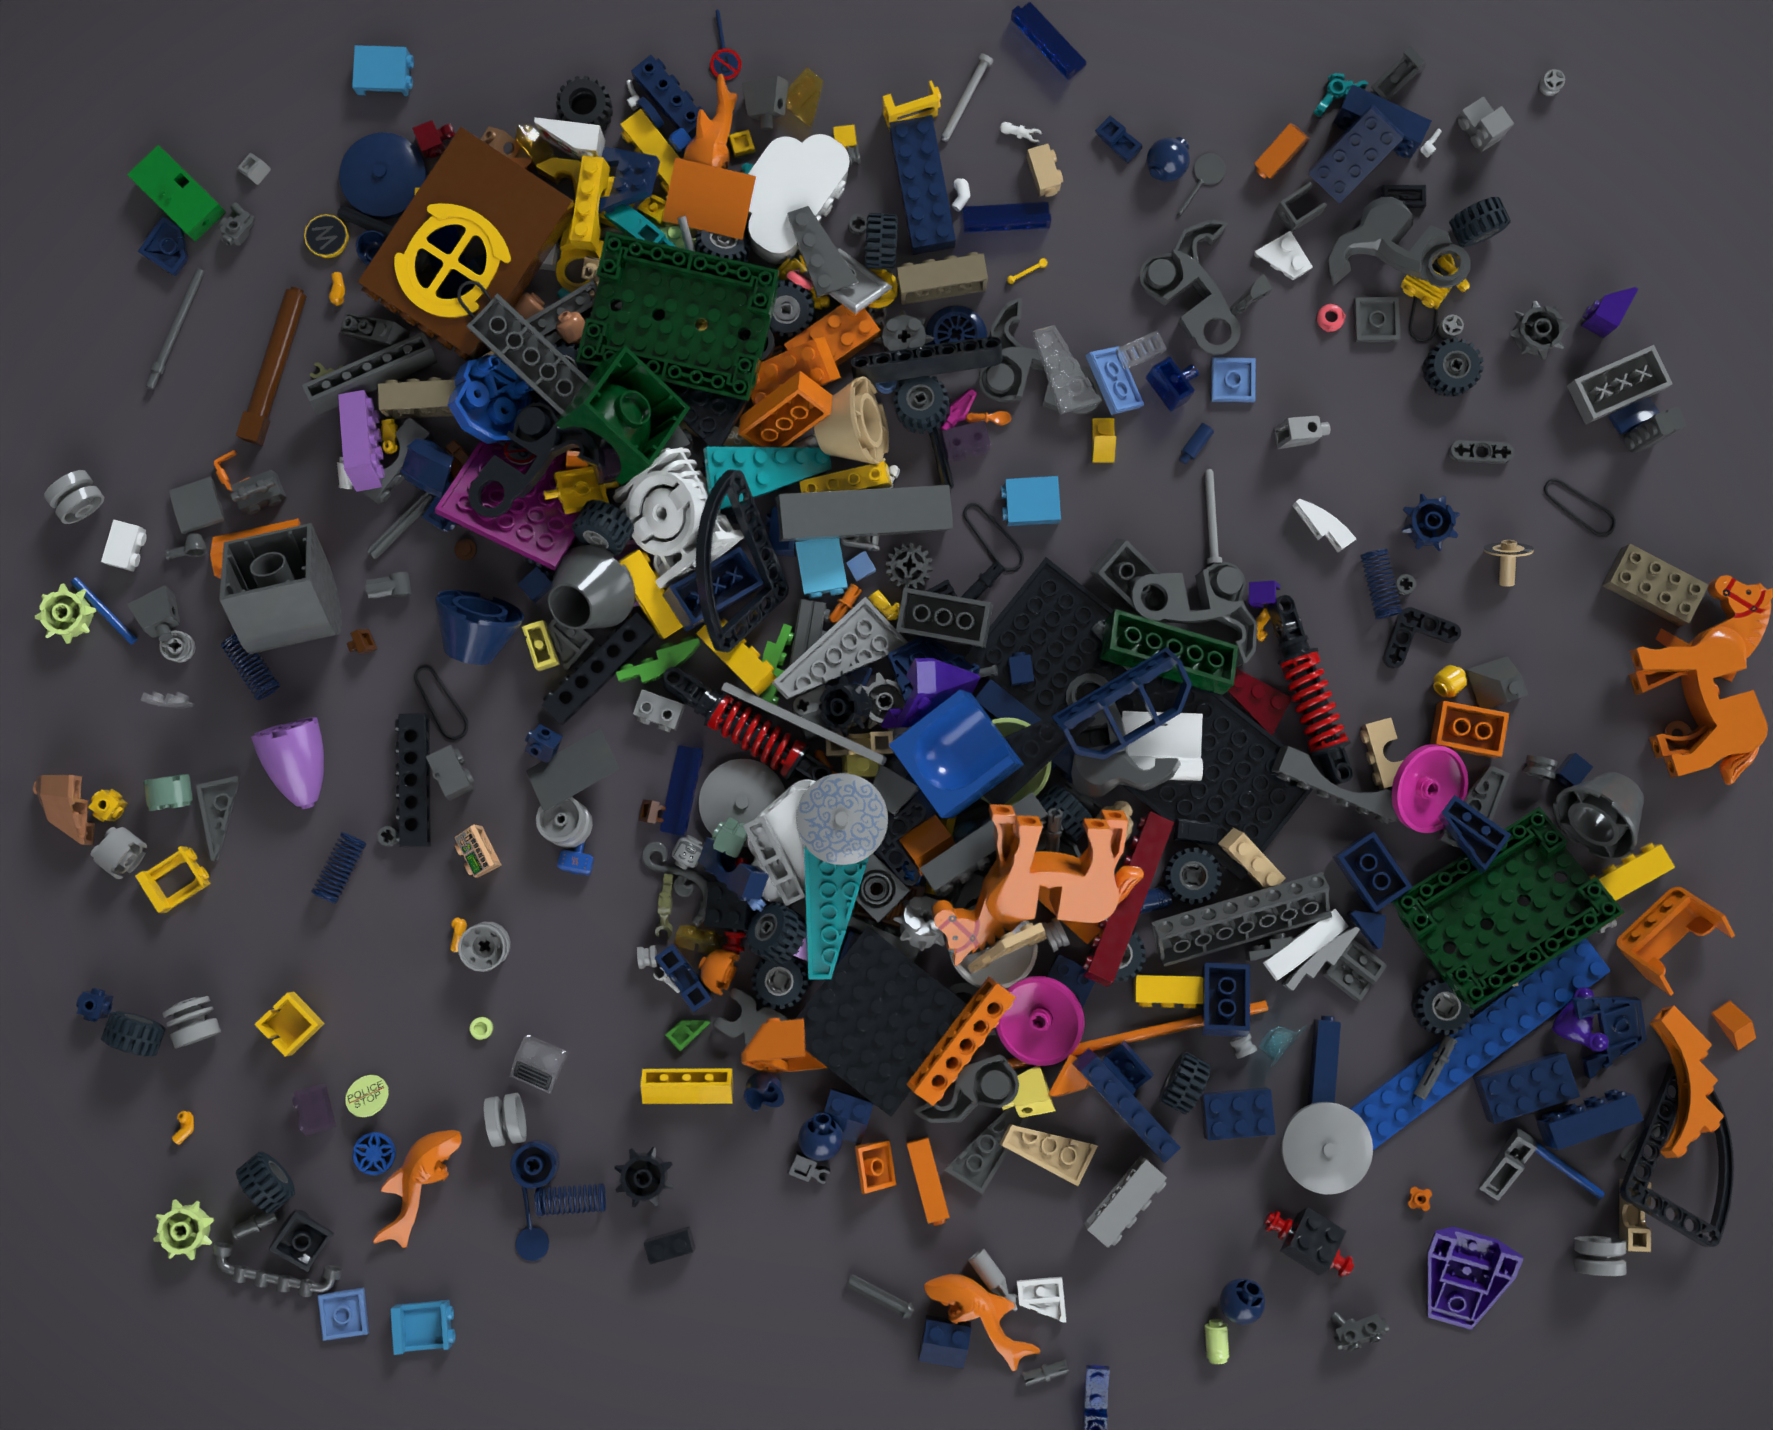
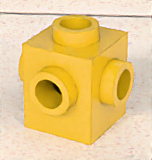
(114, 805)

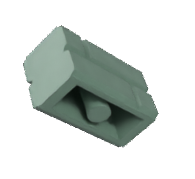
(730, 837)

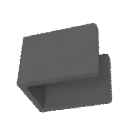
(1282, 209)

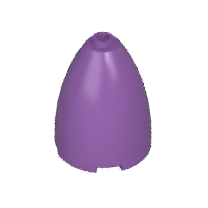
(293, 759)

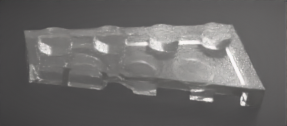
(1067, 381)

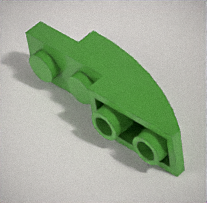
(668, 656)
(775, 656)

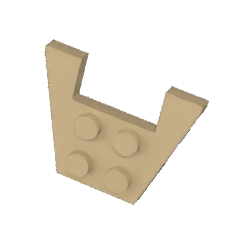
(1029, 935)

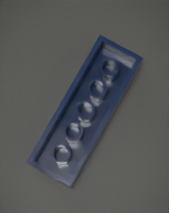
(922, 185)

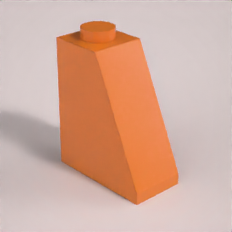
(1281, 151)

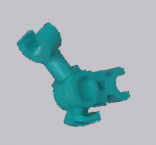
(1336, 89)

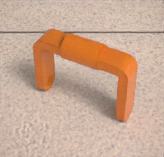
(221, 472)

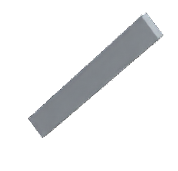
(810, 726)

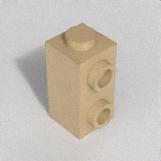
(1043, 169)

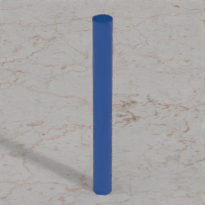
(104, 611)
(1570, 1172)

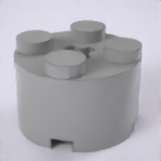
(119, 852)

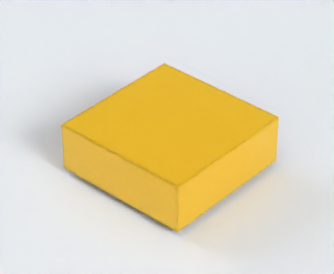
(845, 135)
(741, 143)

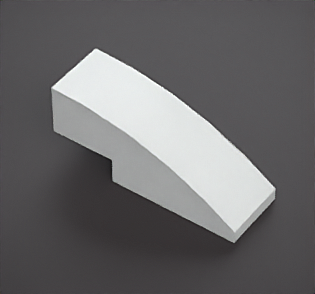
(1324, 524)

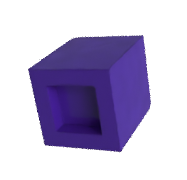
(1262, 593)

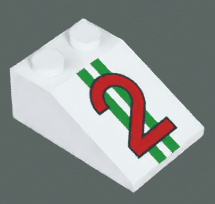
(572, 137)

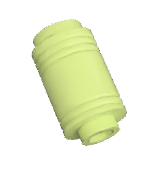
(1216, 1341)

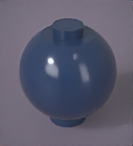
(1168, 159)
(820, 1137)
(1242, 1301)

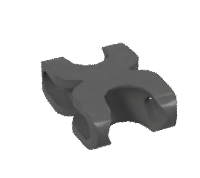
(750, 1018)

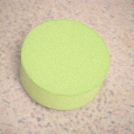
(481, 1028)

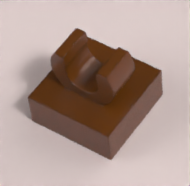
(362, 641)
(649, 811)

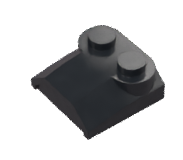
(300, 1239)

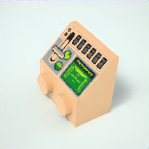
(477, 851)

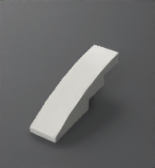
(1305, 945)

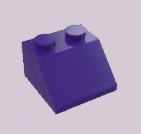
(1608, 312)

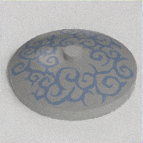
(842, 819)

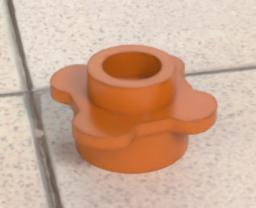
(1413, 1198)

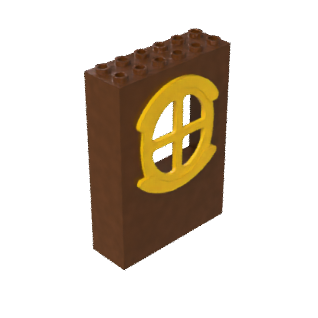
(492, 199)

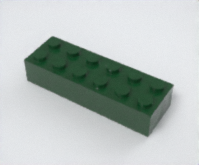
(1134, 639)

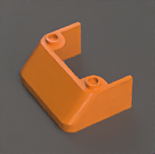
(1665, 926)
(779, 1048)

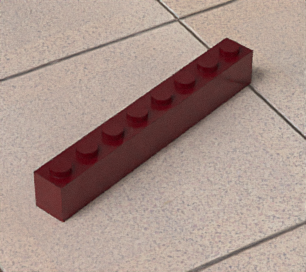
(1118, 927)

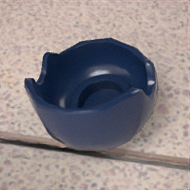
(368, 245)

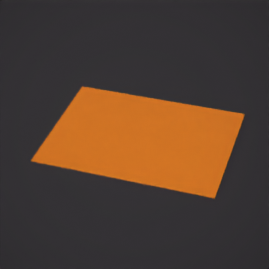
(709, 198)

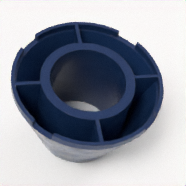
(474, 626)

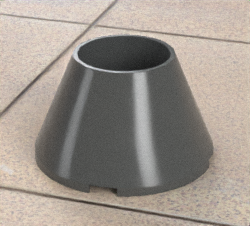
(600, 580)
(1602, 814)

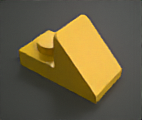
(653, 209)
(1103, 440)

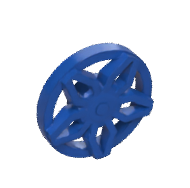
(374, 1153)

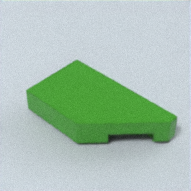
(685, 1032)

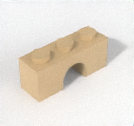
(1376, 736)
(874, 741)
(1246, 853)
(1633, 1225)

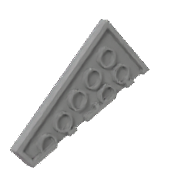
(849, 645)

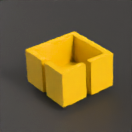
(293, 1023)

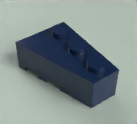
(1473, 832)

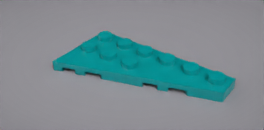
(764, 467)
(829, 905)

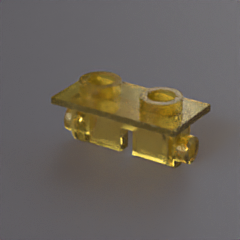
(527, 138)
(688, 936)

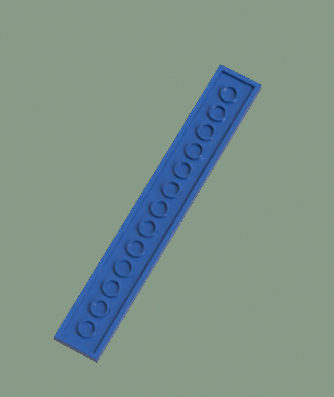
(1482, 1039)

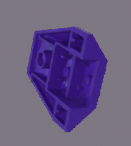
(932, 684)
(1467, 1275)

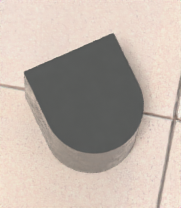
(279, 589)

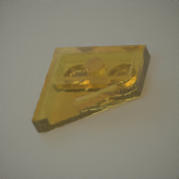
(804, 96)

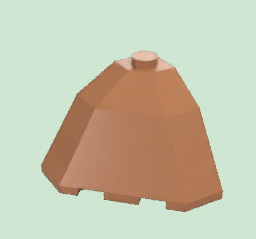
(63, 807)

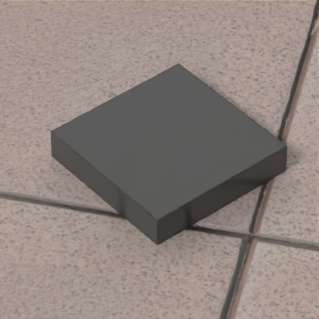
(1376, 319)

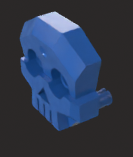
(495, 389)

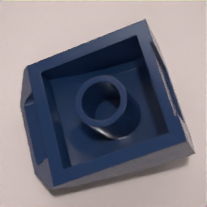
(427, 466)

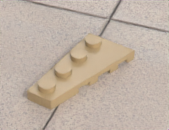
(1054, 1153)

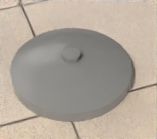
(738, 791)
(1326, 1148)

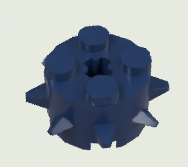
(1431, 510)

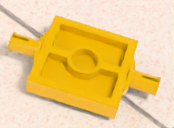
(577, 487)

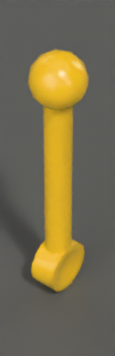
(1042, 263)

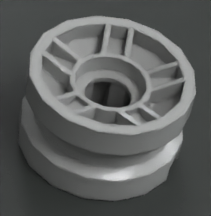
(184, 652)
(1055, 934)

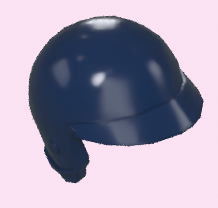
(763, 1089)

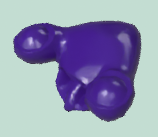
(1578, 1030)

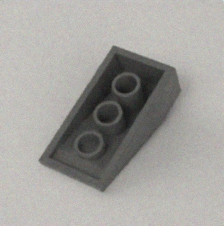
(1121, 568)

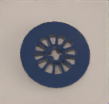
(955, 312)

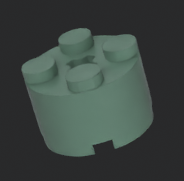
(168, 792)

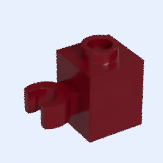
(431, 138)

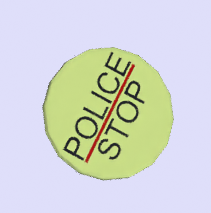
(367, 1096)

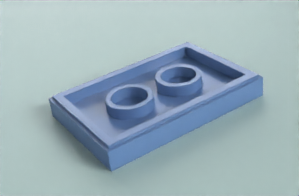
(1114, 381)

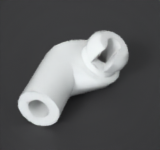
(963, 191)

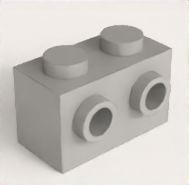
(658, 710)

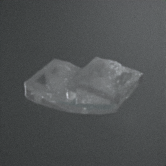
(176, 701)

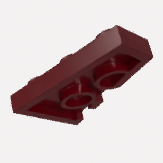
(1260, 700)

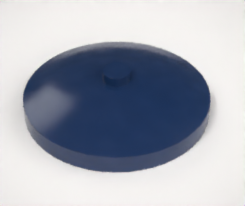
(381, 174)

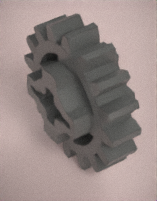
(899, 566)

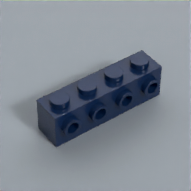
(667, 94)

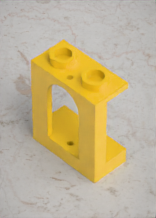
(892, 112)
(148, 880)

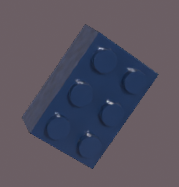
(1372, 872)
(1226, 999)
(1237, 1114)

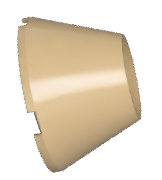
(856, 425)

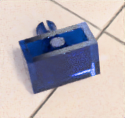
(1172, 383)

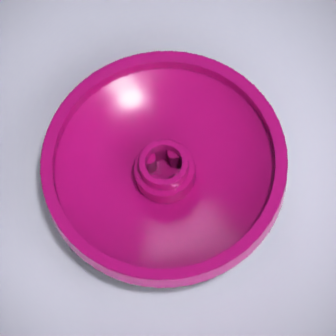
(1426, 785)
(1042, 1022)

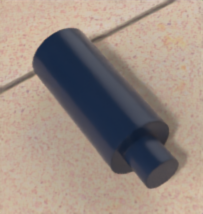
(1196, 443)

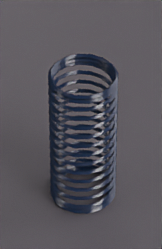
(1372, 554)
(270, 683)
(326, 896)
(541, 1199)

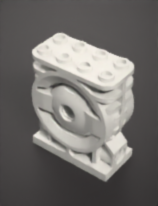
(647, 506)

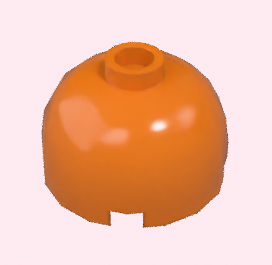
(718, 970)

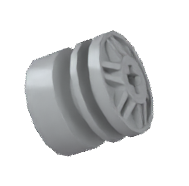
(471, 946)
(191, 1022)

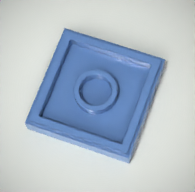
(1233, 379)
(343, 1314)

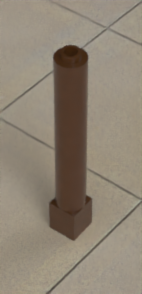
(255, 421)

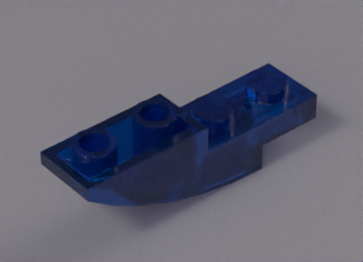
(1095, 1398)

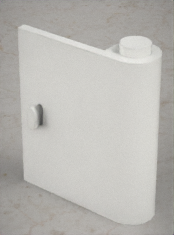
(1177, 739)

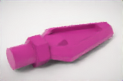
(959, 409)

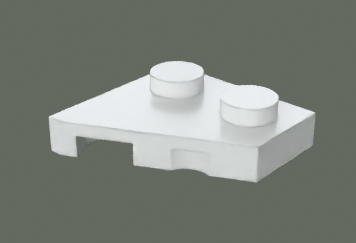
(1286, 256)
(1043, 1296)

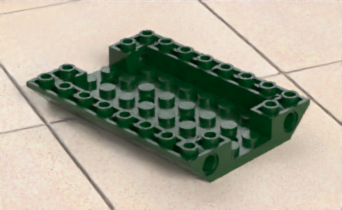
(687, 289)
(1523, 938)

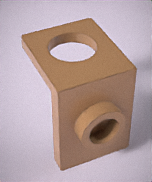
(497, 138)

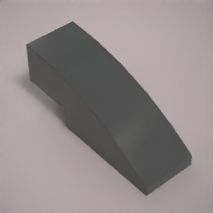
(1508, 1164)

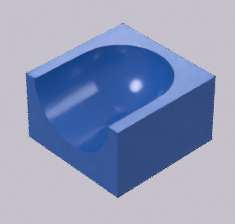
(956, 754)

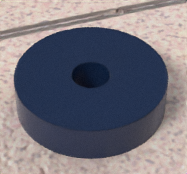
(650, 112)

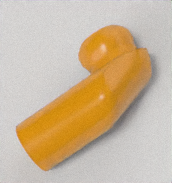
(338, 289)
(1261, 621)
(459, 926)
(186, 1127)

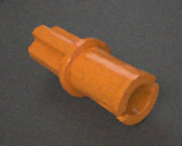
(845, 603)

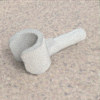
(632, 100)
(1428, 147)
(667, 980)

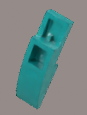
(636, 225)

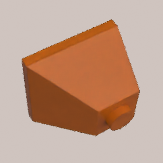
(1069, 1080)

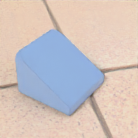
(861, 566)

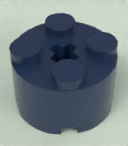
(522, 1166)

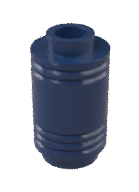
(1156, 899)

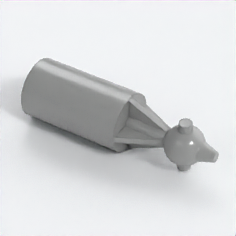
(991, 1275)

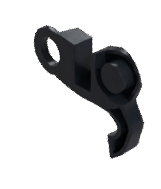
(540, 435)

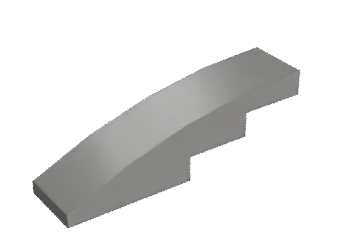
(775, 860)
(1329, 953)

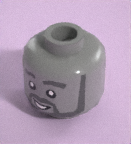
(687, 852)

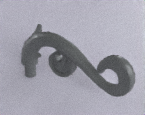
(683, 875)

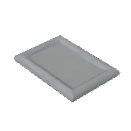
(865, 292)

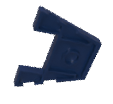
(632, 180)
(922, 647)
(1619, 1020)

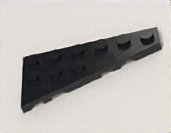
(709, 414)
(1035, 748)

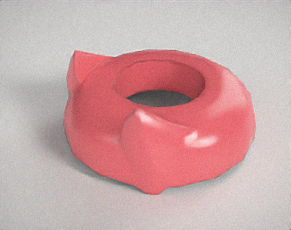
(799, 279)
(1330, 326)

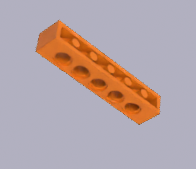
(961, 1029)

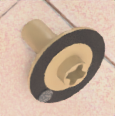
(1508, 551)

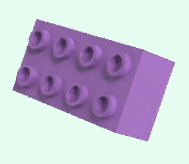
(361, 440)

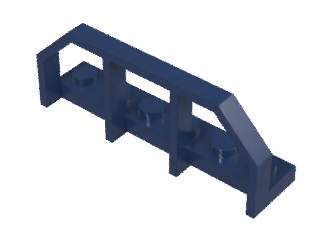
(1114, 690)

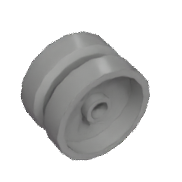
(74, 496)
(565, 823)
(505, 1120)
(1600, 1256)

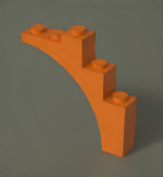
(1694, 1080)

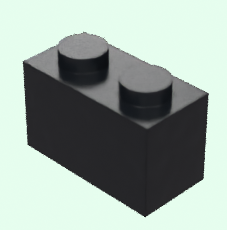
(669, 1245)

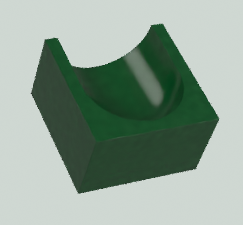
(627, 409)

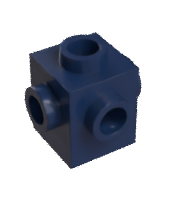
(542, 743)
(98, 1000)

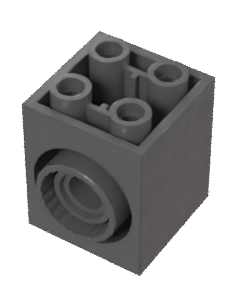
(893, 889)

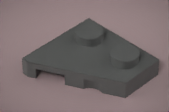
(570, 642)

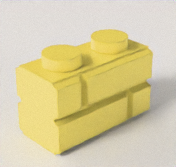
(540, 645)

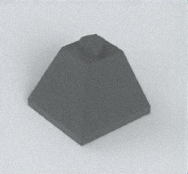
(1496, 683)

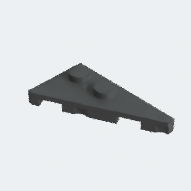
(216, 806)

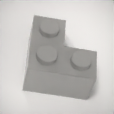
(1484, 123)

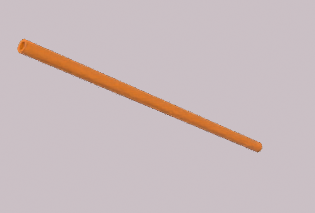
(1142, 1034)

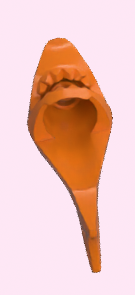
(712, 135)
(417, 1170)
(977, 1302)

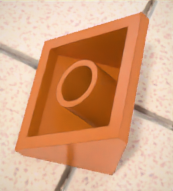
(926, 841)
(875, 1166)

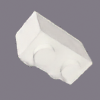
(124, 545)

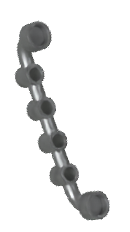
(263, 1277)

